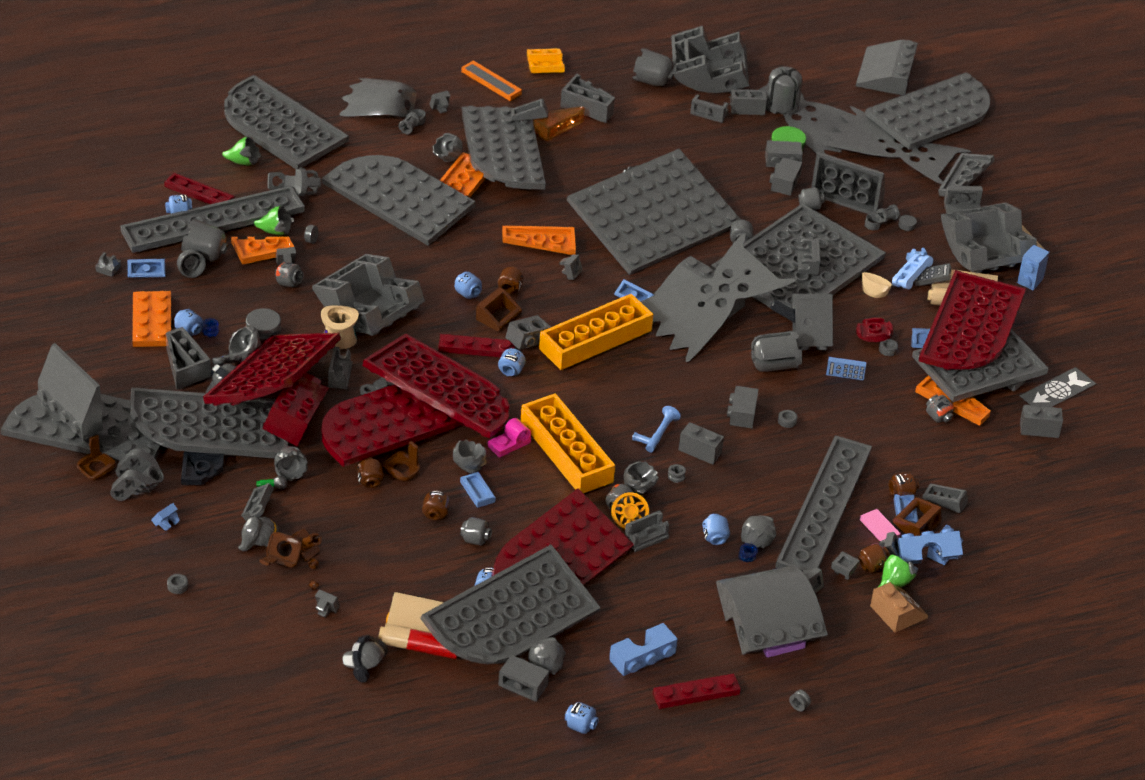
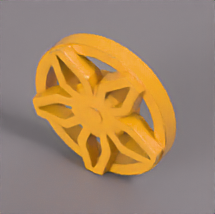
(629, 510)

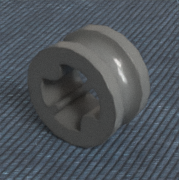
(674, 477)
(800, 700)

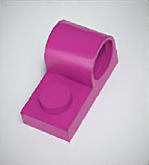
(514, 437)

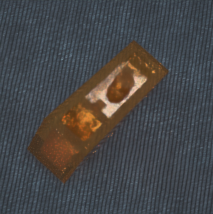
(558, 122)

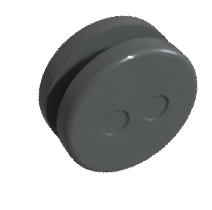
(265, 321)

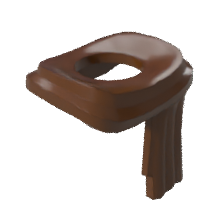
(95, 456)
(402, 458)
(273, 554)

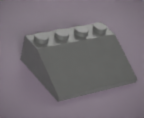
(888, 66)
(849, 183)
(692, 270)
(70, 393)

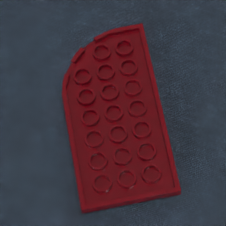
(971, 322)
(272, 367)
(441, 384)
(380, 424)
(578, 534)

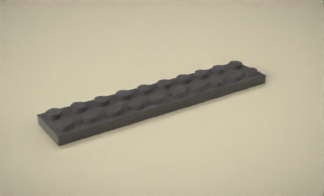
(222, 215)
(824, 505)

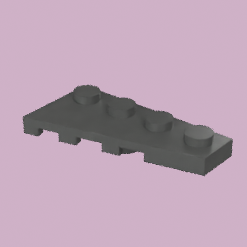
(966, 170)

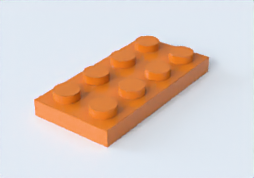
(463, 176)
(151, 318)

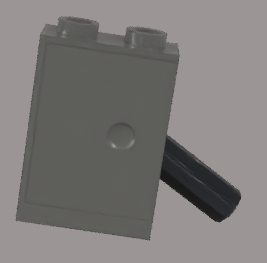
(811, 319)

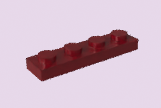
(473, 345)
(696, 691)

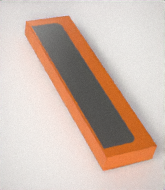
(491, 80)

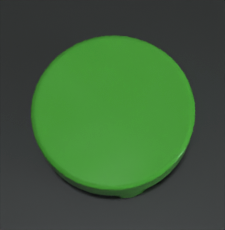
(789, 134)

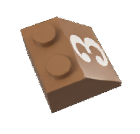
(896, 607)

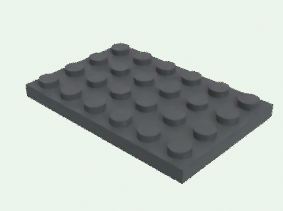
(1011, 367)

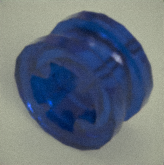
(213, 323)
(744, 554)

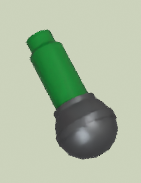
(279, 482)

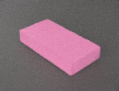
(878, 524)

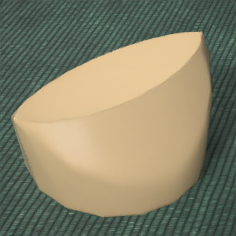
(875, 285)

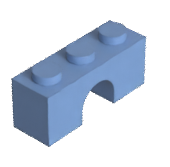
(947, 543)
(630, 657)

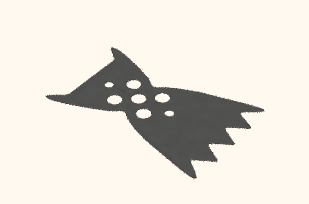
(815, 129)
(863, 135)
(696, 325)

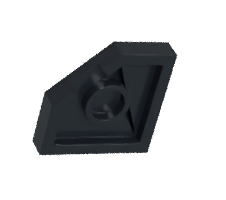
(200, 467)

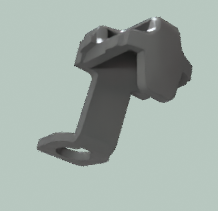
(299, 181)

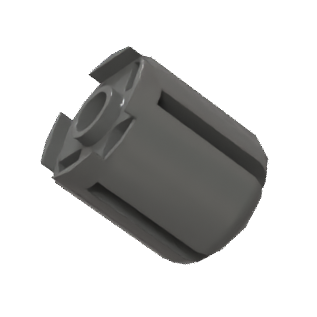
(784, 90)
(776, 351)

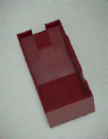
(295, 409)

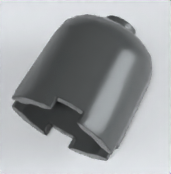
(653, 68)
(206, 240)

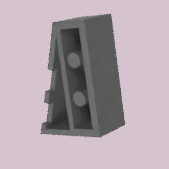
(595, 101)
(186, 358)

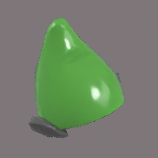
(243, 152)
(276, 221)
(898, 572)

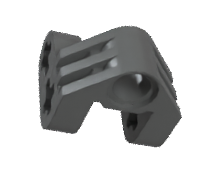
(142, 473)

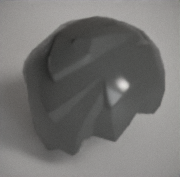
(448, 147)
(469, 456)
(290, 463)
(640, 477)
(758, 531)
(547, 654)

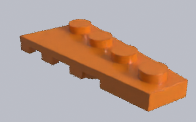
(540, 237)
(967, 408)

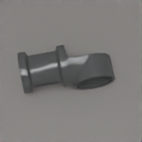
(412, 120)
(881, 216)

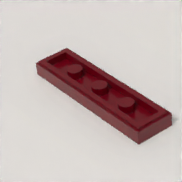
(196, 189)

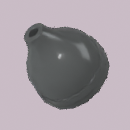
(191, 263)

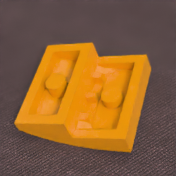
(545, 60)

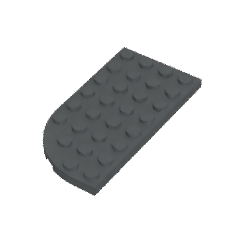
(933, 111)
(280, 123)
(503, 147)
(400, 195)
(37, 423)
(189, 425)
(512, 610)

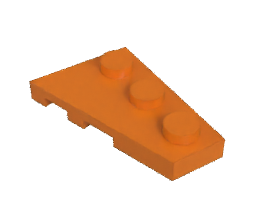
(257, 250)

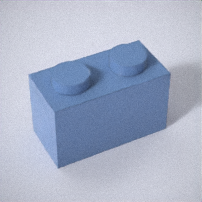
(1033, 267)

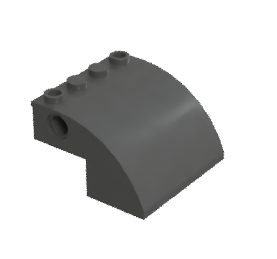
(709, 64)
(987, 236)
(372, 290)
(771, 608)

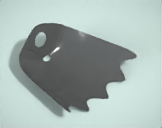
(379, 98)

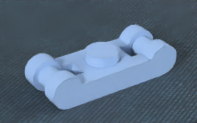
(911, 270)

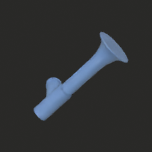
(670, 414)

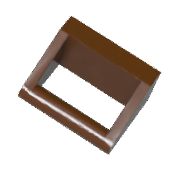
(491, 304)
(927, 522)

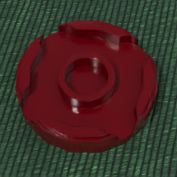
(874, 330)

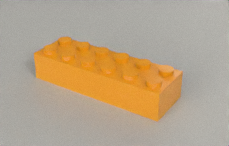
(596, 331)
(568, 443)

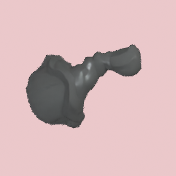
(241, 345)

